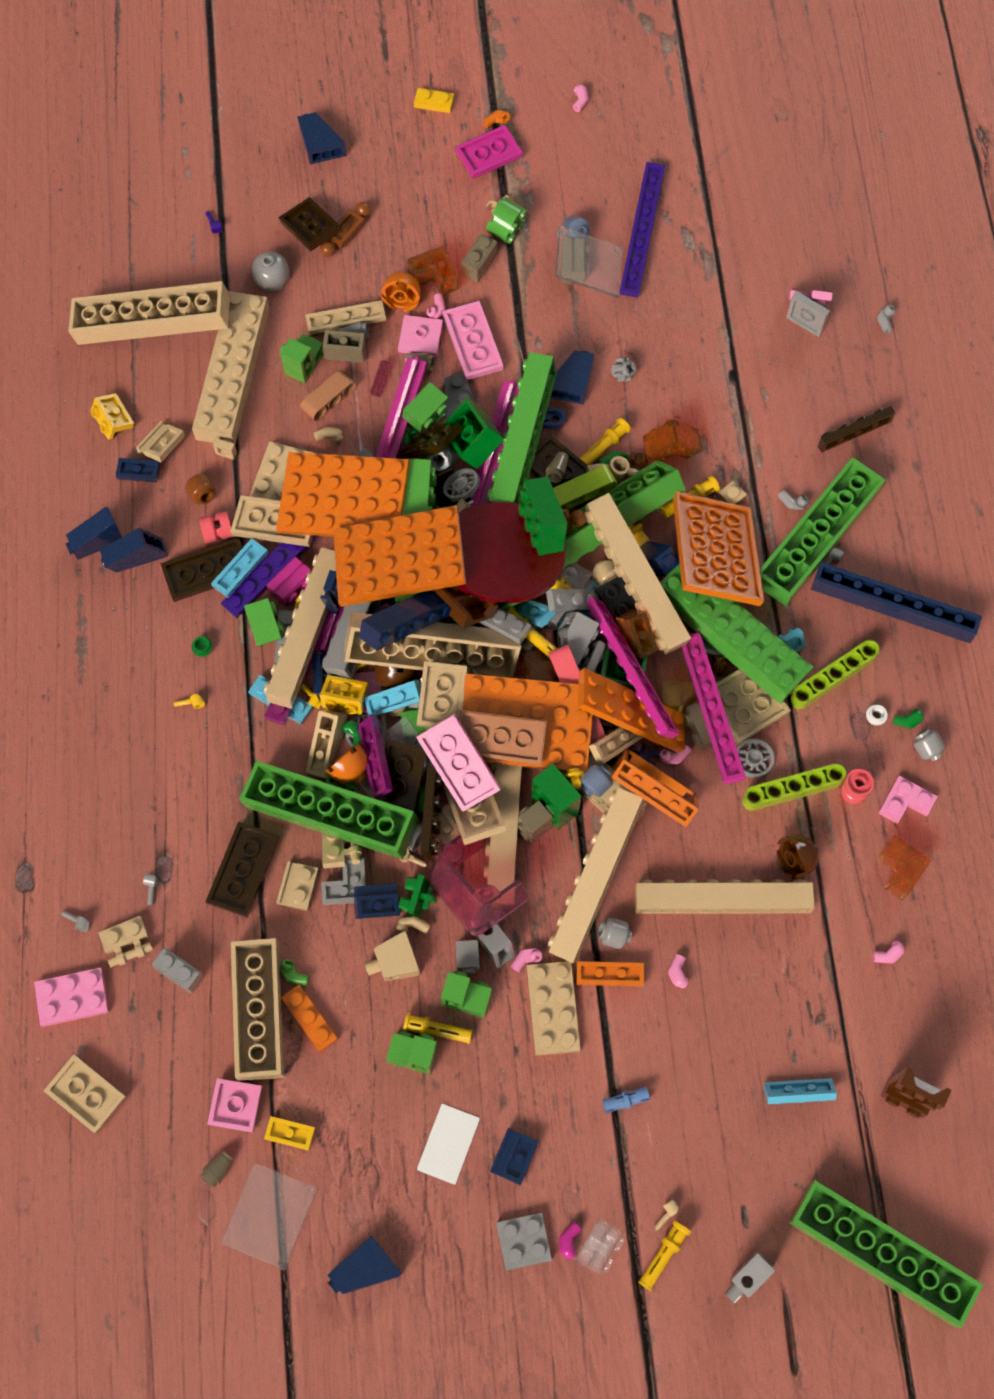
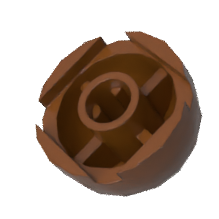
(391, 676)
(797, 855)

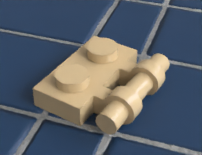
(335, 853)
(123, 935)

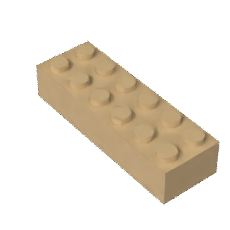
(257, 1010)

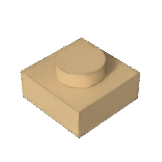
(225, 448)
(732, 494)

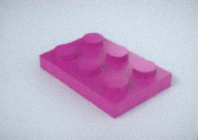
(488, 151)

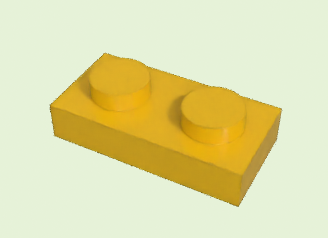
(433, 100)
(289, 1133)

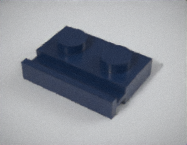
(330, 597)
(376, 901)
(514, 1156)

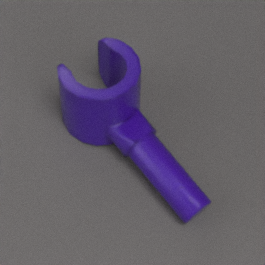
(215, 225)

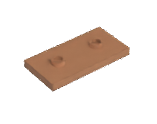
(505, 736)

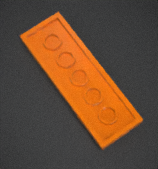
(623, 708)

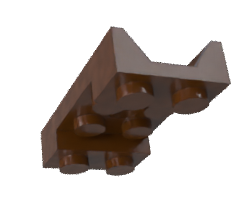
(466, 608)
(914, 1094)

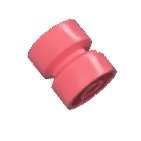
(209, 530)
(857, 786)

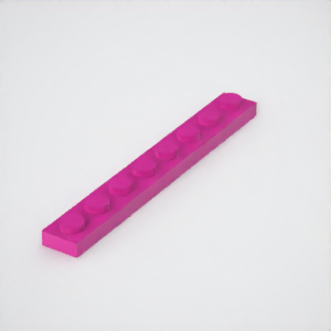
(635, 673)
(713, 711)

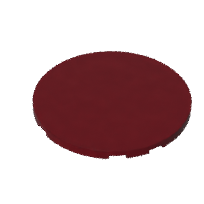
(501, 558)

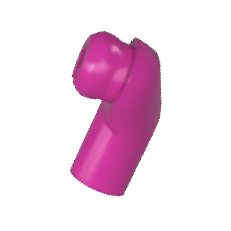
(566, 1241)

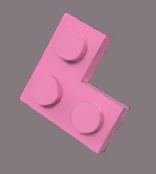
(817, 296)
(906, 794)

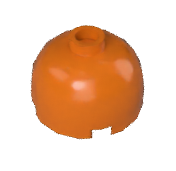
(401, 291)
(349, 766)

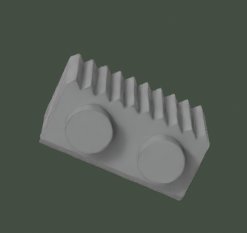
(178, 970)

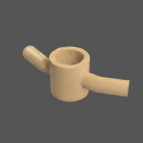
(616, 463)

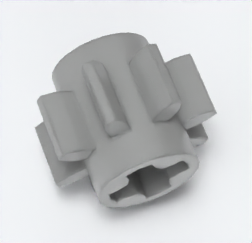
(623, 369)

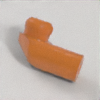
(497, 116)

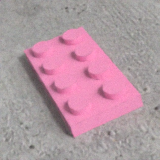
(472, 340)
(458, 762)

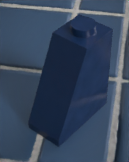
(319, 139)
(574, 377)
(93, 534)
(133, 550)
(660, 557)
(363, 1269)

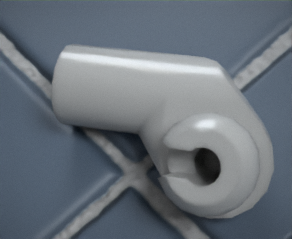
(884, 317)

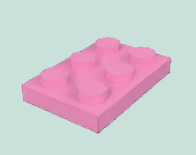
(71, 997)

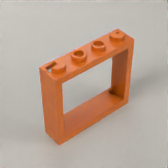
(655, 787)

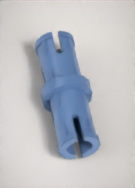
(626, 1099)

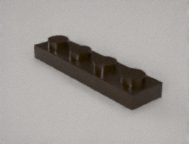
(861, 426)

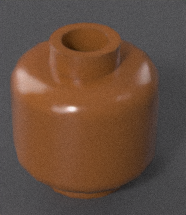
(200, 489)

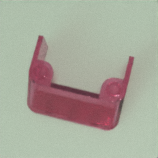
(472, 908)

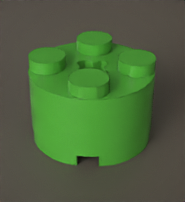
(506, 220)

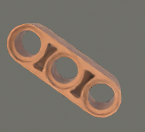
(328, 395)

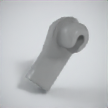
(793, 503)

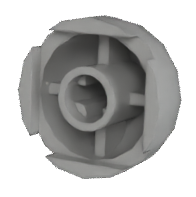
(270, 271)

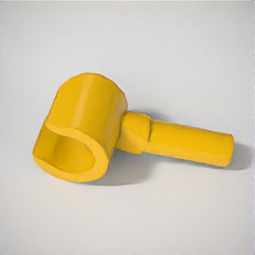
(196, 700)
(315, 700)

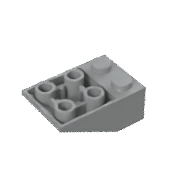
(577, 632)

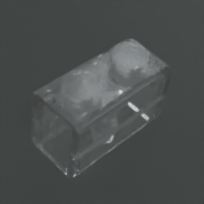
(600, 1246)

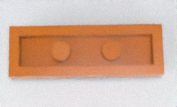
(610, 974)
(309, 1018)

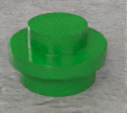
(202, 646)

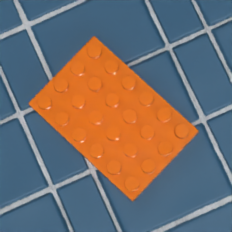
(339, 492)
(717, 549)
(399, 556)
(557, 702)

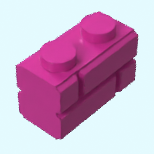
(289, 582)

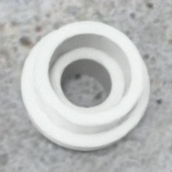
(879, 710)

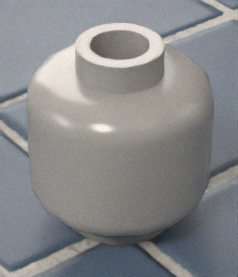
(929, 745)
(614, 933)

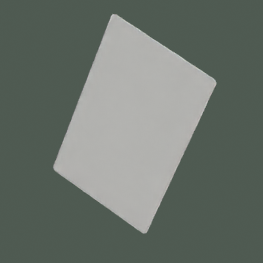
(448, 1144)

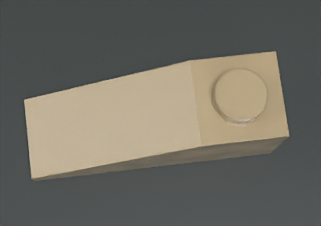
(325, 741)

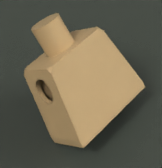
(394, 959)

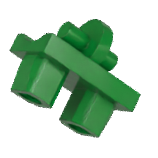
(420, 898)

